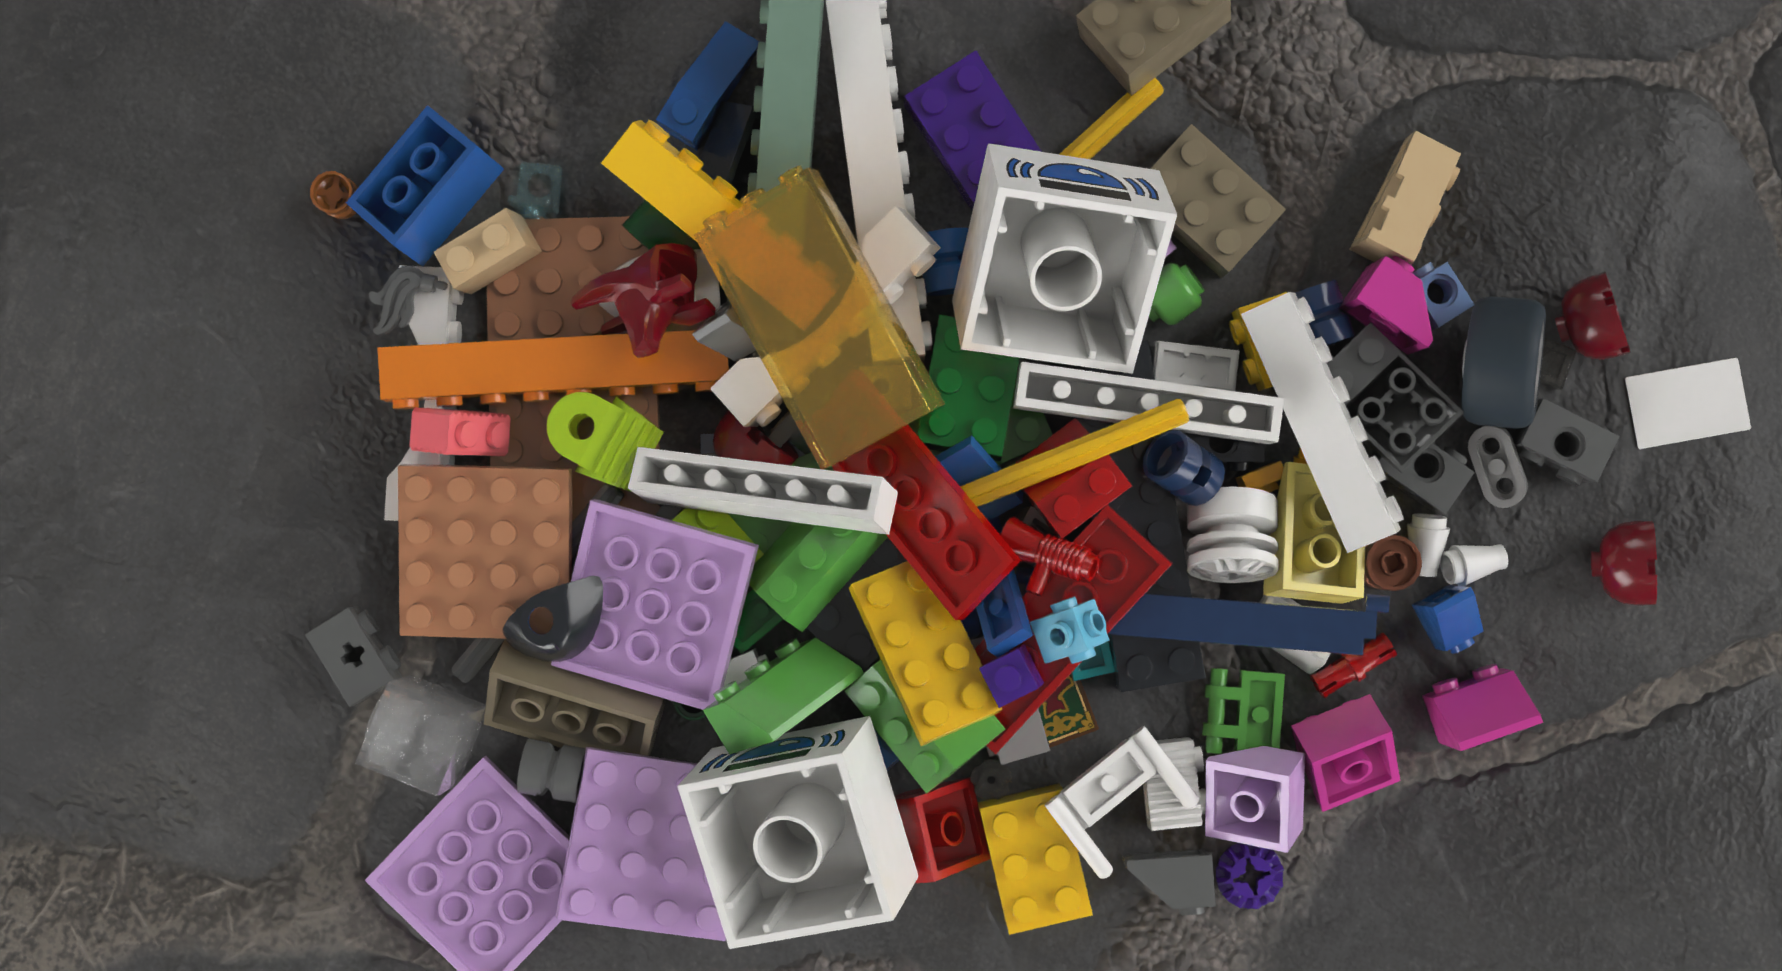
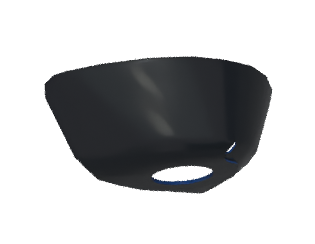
(575, 615)

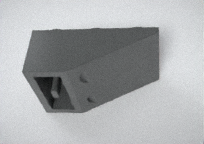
(1392, 398)

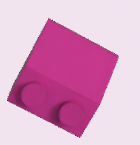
(1392, 302)
(1480, 708)
(1347, 752)

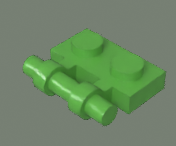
(1257, 710)

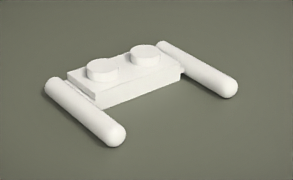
(1109, 784)

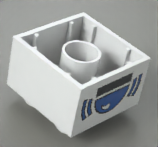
(1062, 258)
(800, 834)

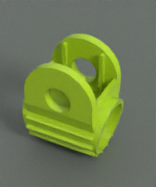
(614, 442)

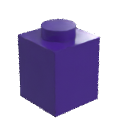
(1011, 675)

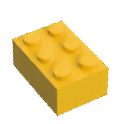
(1033, 861)

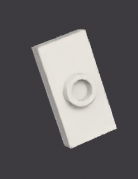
(1195, 365)

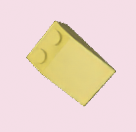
(1309, 546)

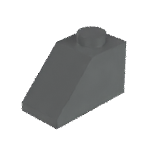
(725, 334)
(1177, 877)

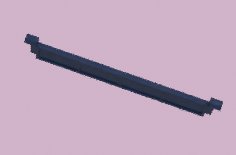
(1248, 622)

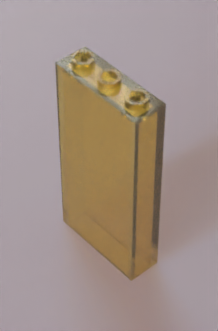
(817, 317)

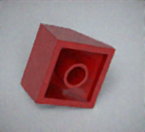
(1077, 493)
(943, 829)

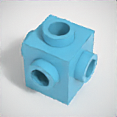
(1070, 631)

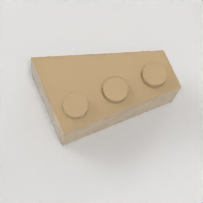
(1407, 200)

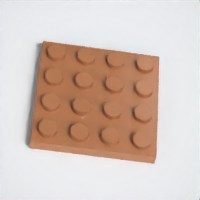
(480, 546)

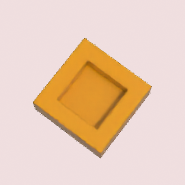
(1263, 478)

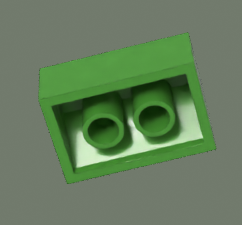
(809, 568)
(779, 693)
(926, 763)

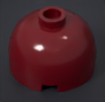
(1592, 319)
(749, 443)
(1628, 563)

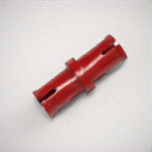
(1353, 667)

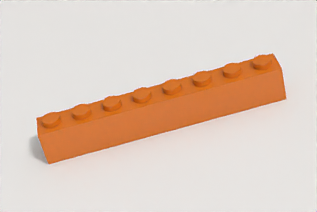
(542, 368)

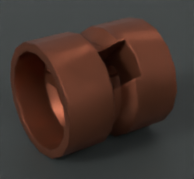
(1391, 563)

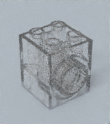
(421, 734)

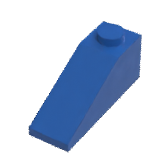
(706, 83)

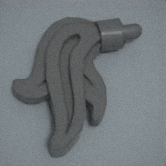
(399, 294)

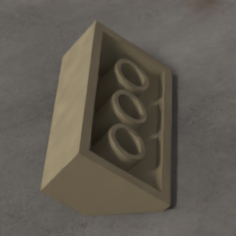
(568, 707)

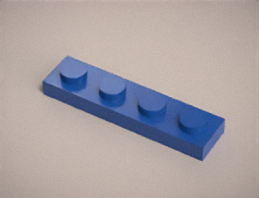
(1004, 613)

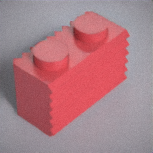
(459, 432)

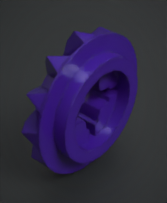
(1233, 864)

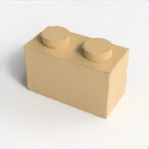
(487, 251)

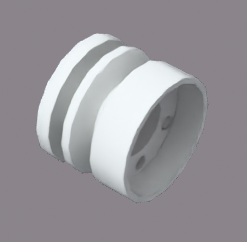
(1233, 536)

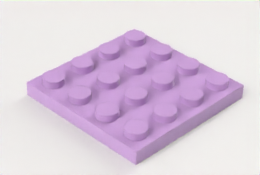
(666, 603)
(634, 850)
(479, 873)

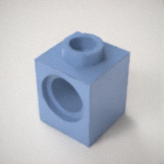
(1455, 296)

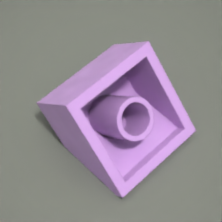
(1256, 797)

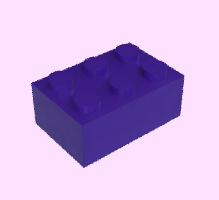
(961, 115)

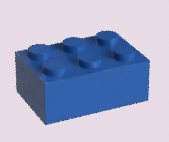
(424, 186)

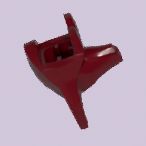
(649, 296)

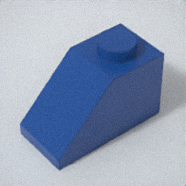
(1450, 617)

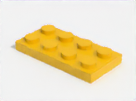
(923, 653)

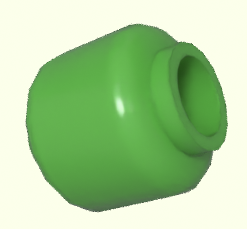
(1176, 294)

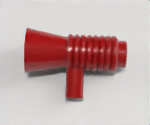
(1049, 554)

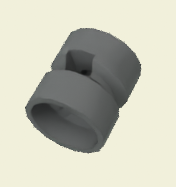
(551, 770)

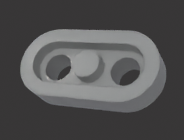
(1494, 466)

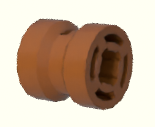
(328, 191)

